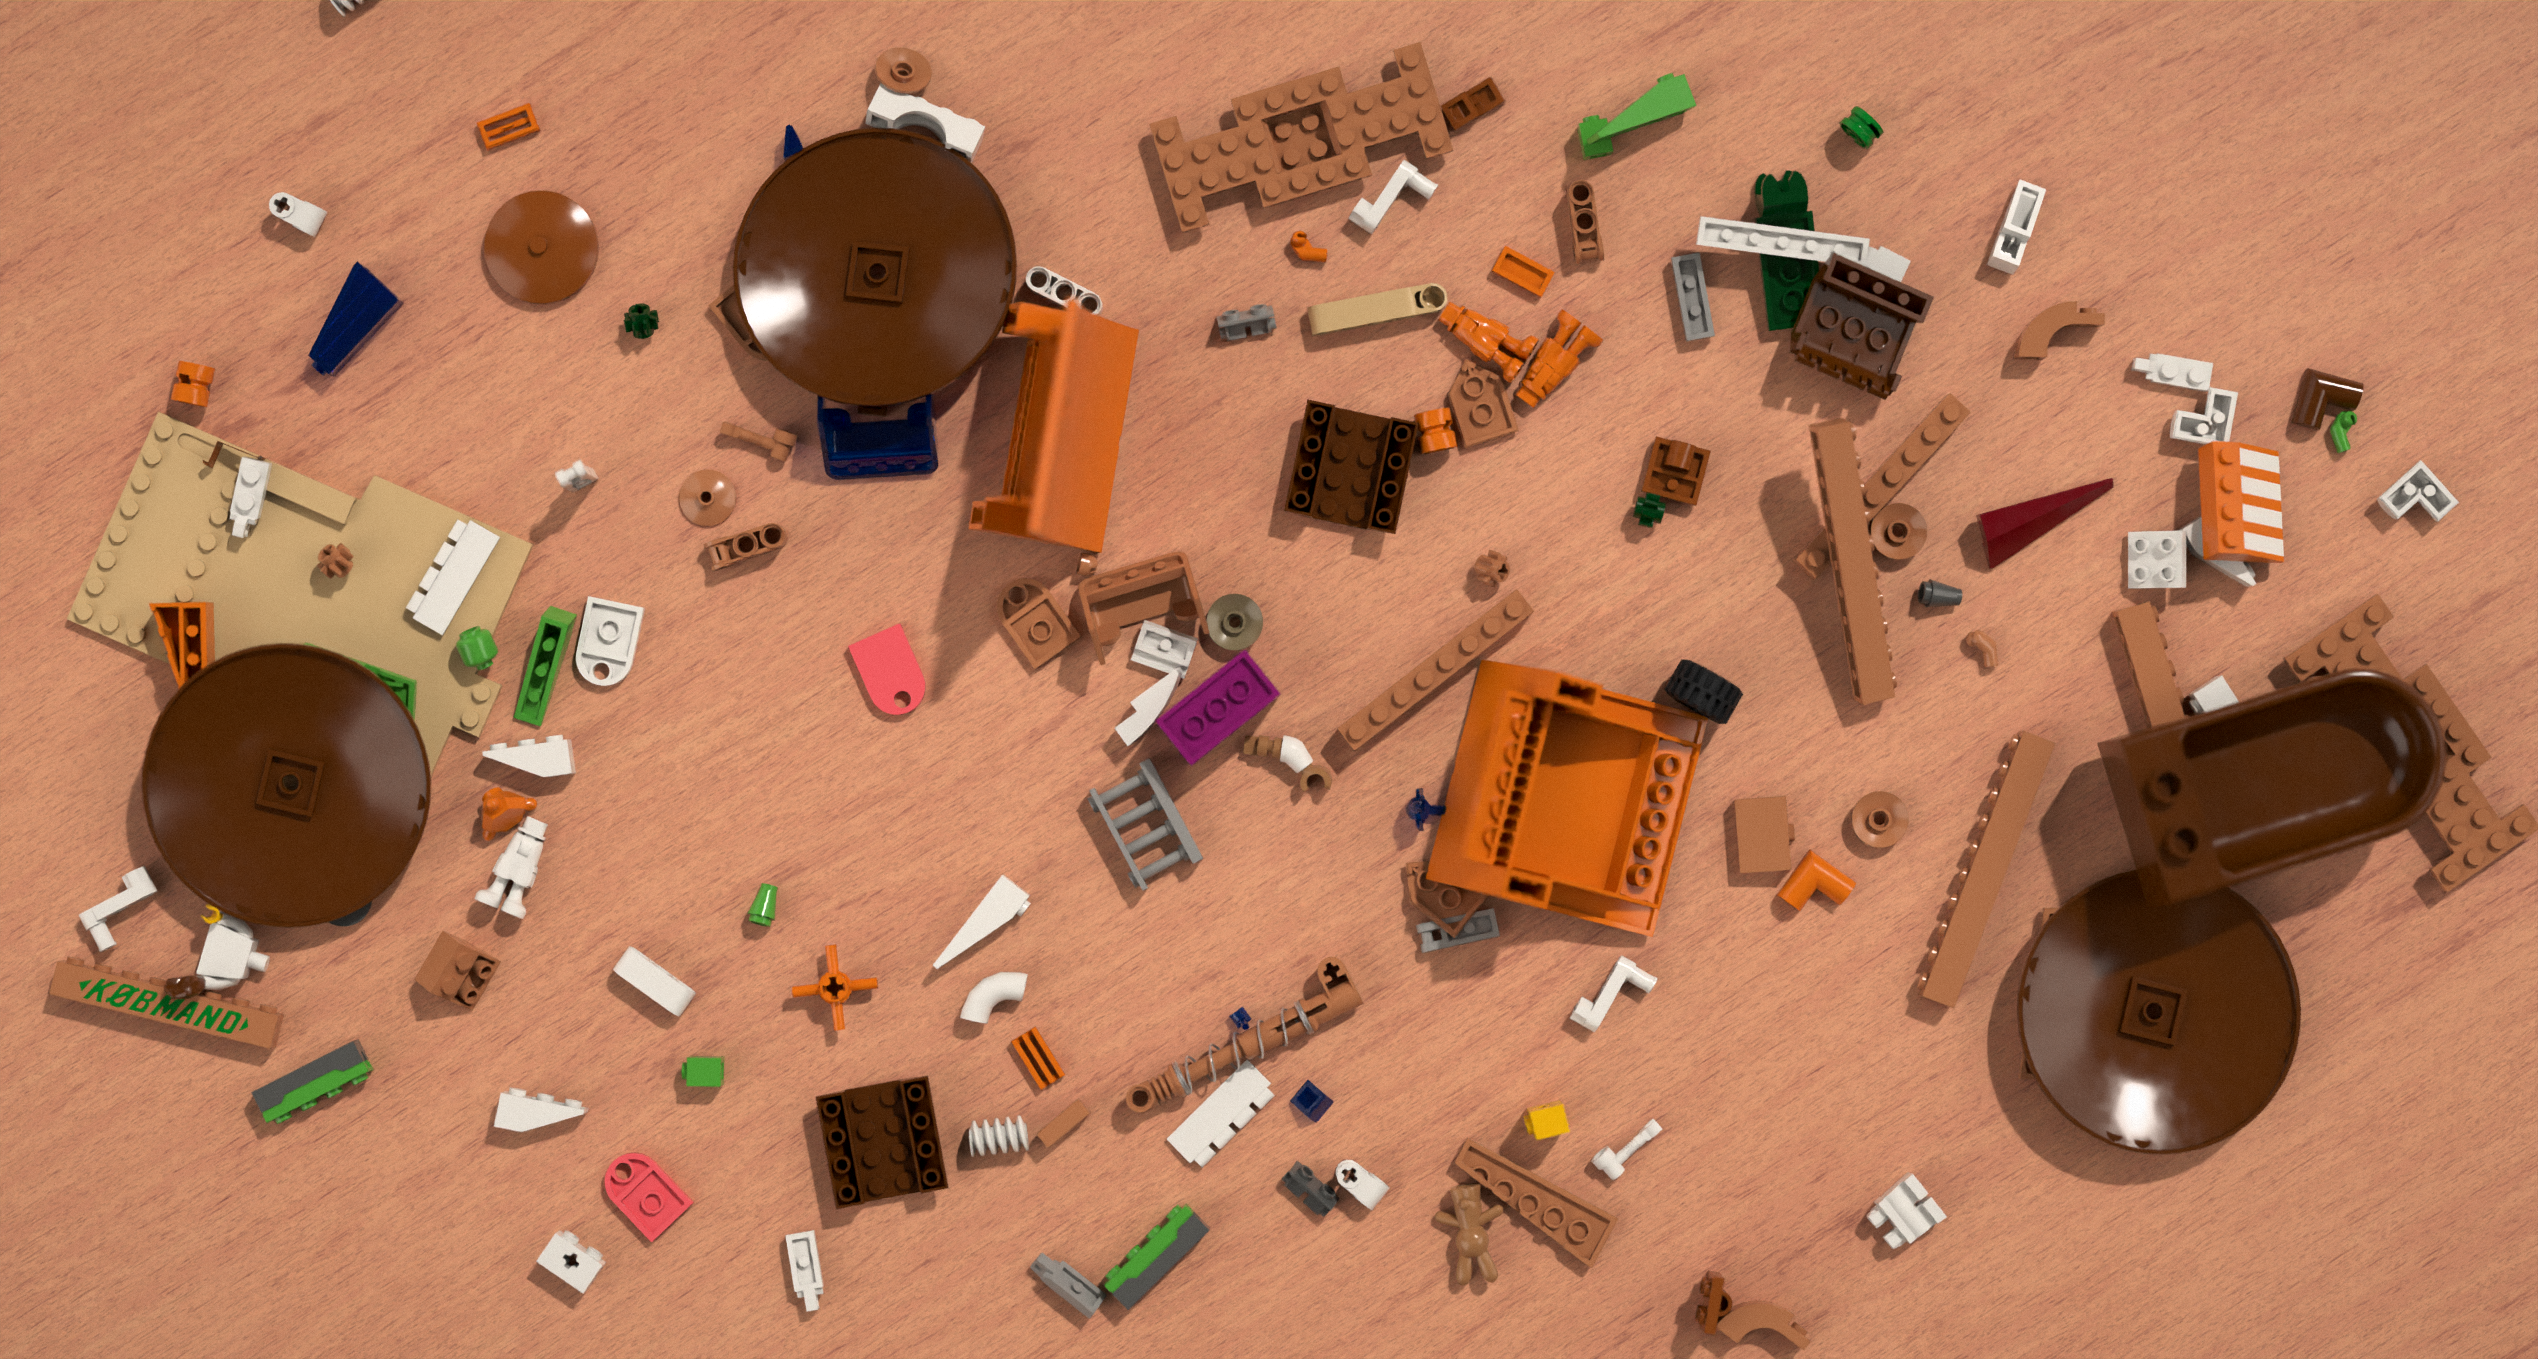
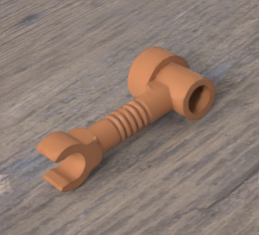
(779, 444)

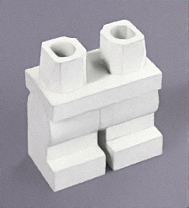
(1900, 1210)

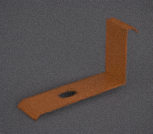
(216, 451)

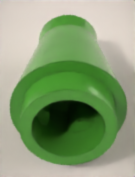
(764, 906)

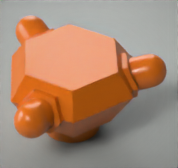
(503, 811)

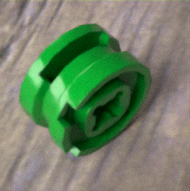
(1861, 127)

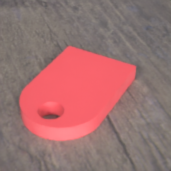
(888, 668)
(647, 1196)

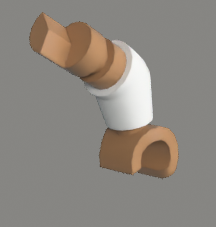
(1291, 752)

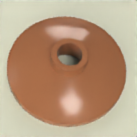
(903, 70)
(719, 506)
(1913, 531)
(1894, 822)

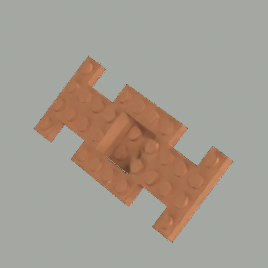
(1305, 148)
(2460, 809)

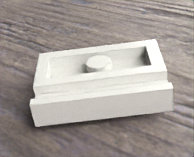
(1163, 648)

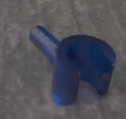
(1241, 1018)

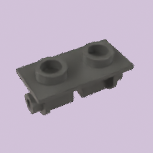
(1301, 1180)

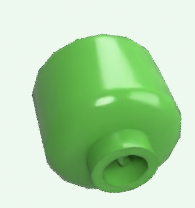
(477, 648)

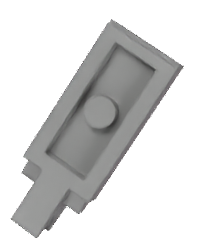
(1069, 1284)

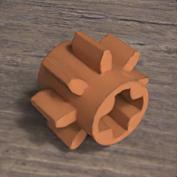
(335, 561)
(1492, 568)

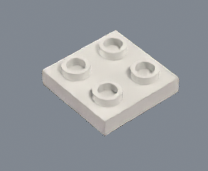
(2156, 559)

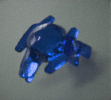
(1420, 809)

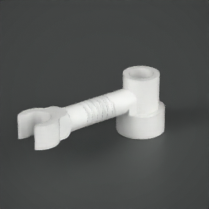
(1611, 1162)

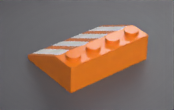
(2240, 503)

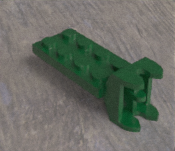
(1784, 278)

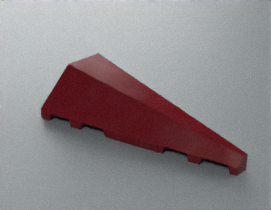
(2018, 525)

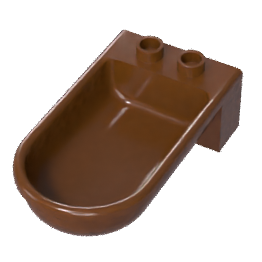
(2274, 781)

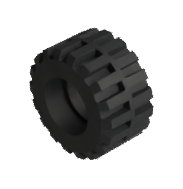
(1703, 691)

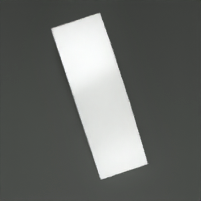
(2016, 227)
(1149, 707)

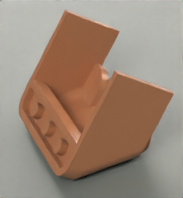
(1139, 594)

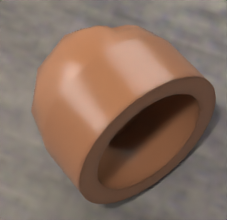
(1086, 564)

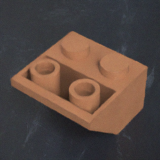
(457, 970)

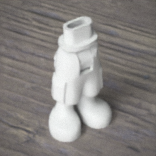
(516, 864)

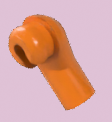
(1305, 250)

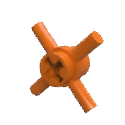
(841, 978)

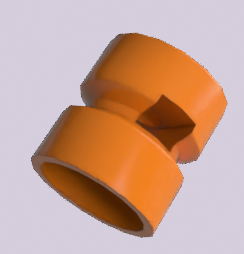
(192, 383)
(1435, 430)

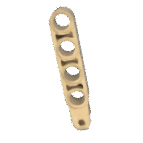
(1376, 308)

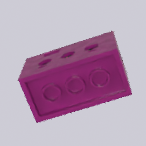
(1218, 707)

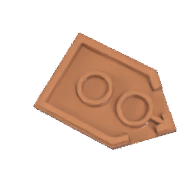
(1481, 405)
(1440, 899)

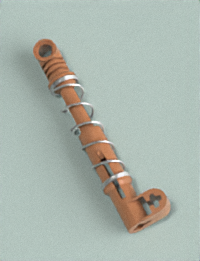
(1254, 1041)

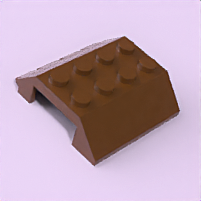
(1857, 325)

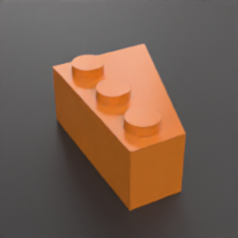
(187, 635)

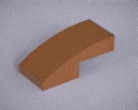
(1473, 103)

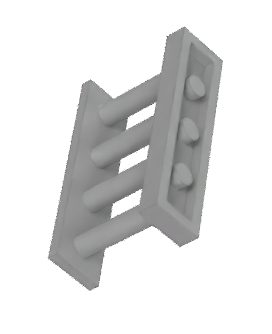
(1172, 826)

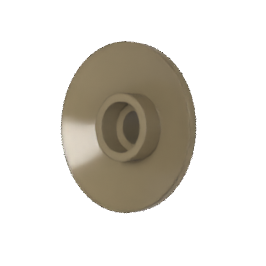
(1234, 606)

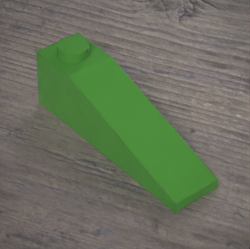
(1662, 101)
(544, 664)

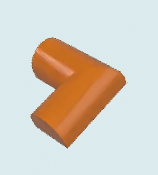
(1814, 874)

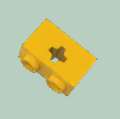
(1546, 1120)

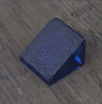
(792, 142)
(1312, 1101)

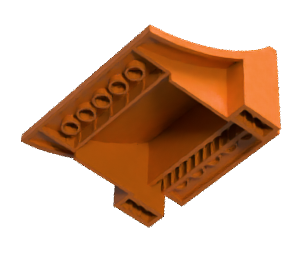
(1062, 428)
(1567, 796)

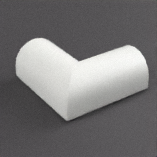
(2213, 425)
(2417, 486)

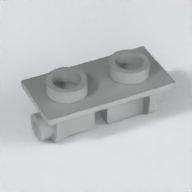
(1235, 322)

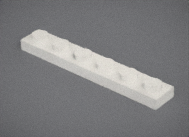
(1779, 240)

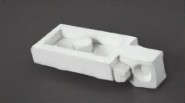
(2175, 371)
(249, 494)
(805, 1267)

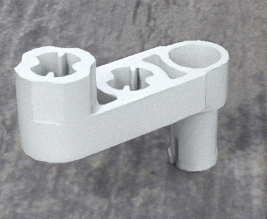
(1370, 216)
(138, 886)
(1591, 1014)

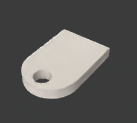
(608, 637)

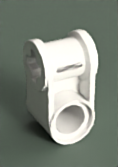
(301, 213)
(1365, 1185)

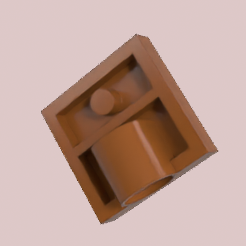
(1676, 470)
(1712, 1292)

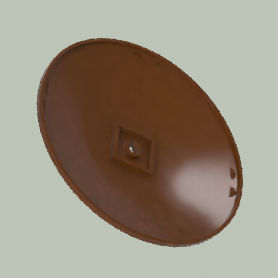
(860, 206)
(221, 796)
(2221, 1027)

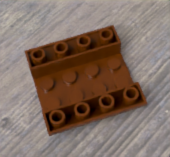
(1351, 467)
(881, 1141)

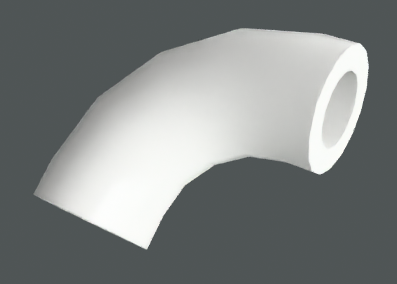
(992, 991)

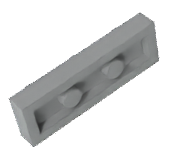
(1692, 297)

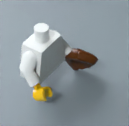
(225, 958)

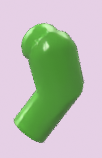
(2340, 428)

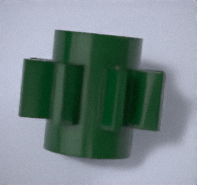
(641, 321)
(1649, 510)

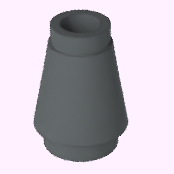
(1938, 594)

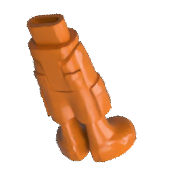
(1485, 336)
(1555, 363)

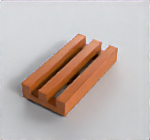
(513, 136)
(1050, 1078)

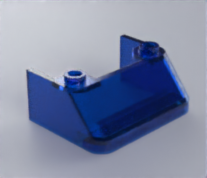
(878, 446)

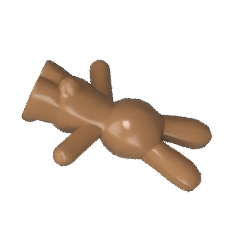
(1471, 1238)

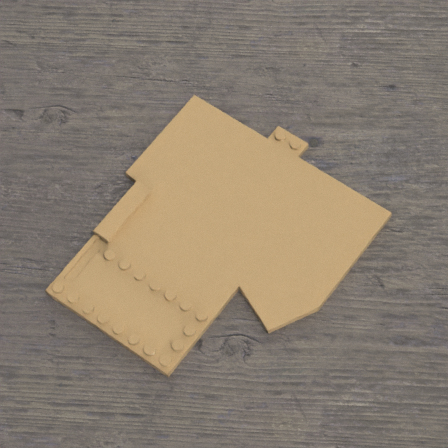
(178, 546)

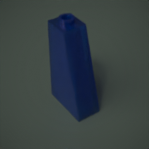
(353, 320)

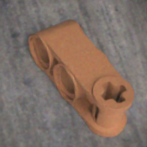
(1589, 237)
(730, 546)

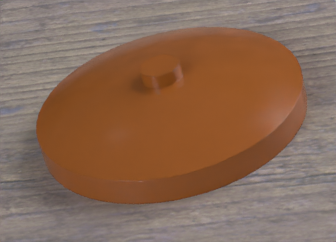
(541, 247)

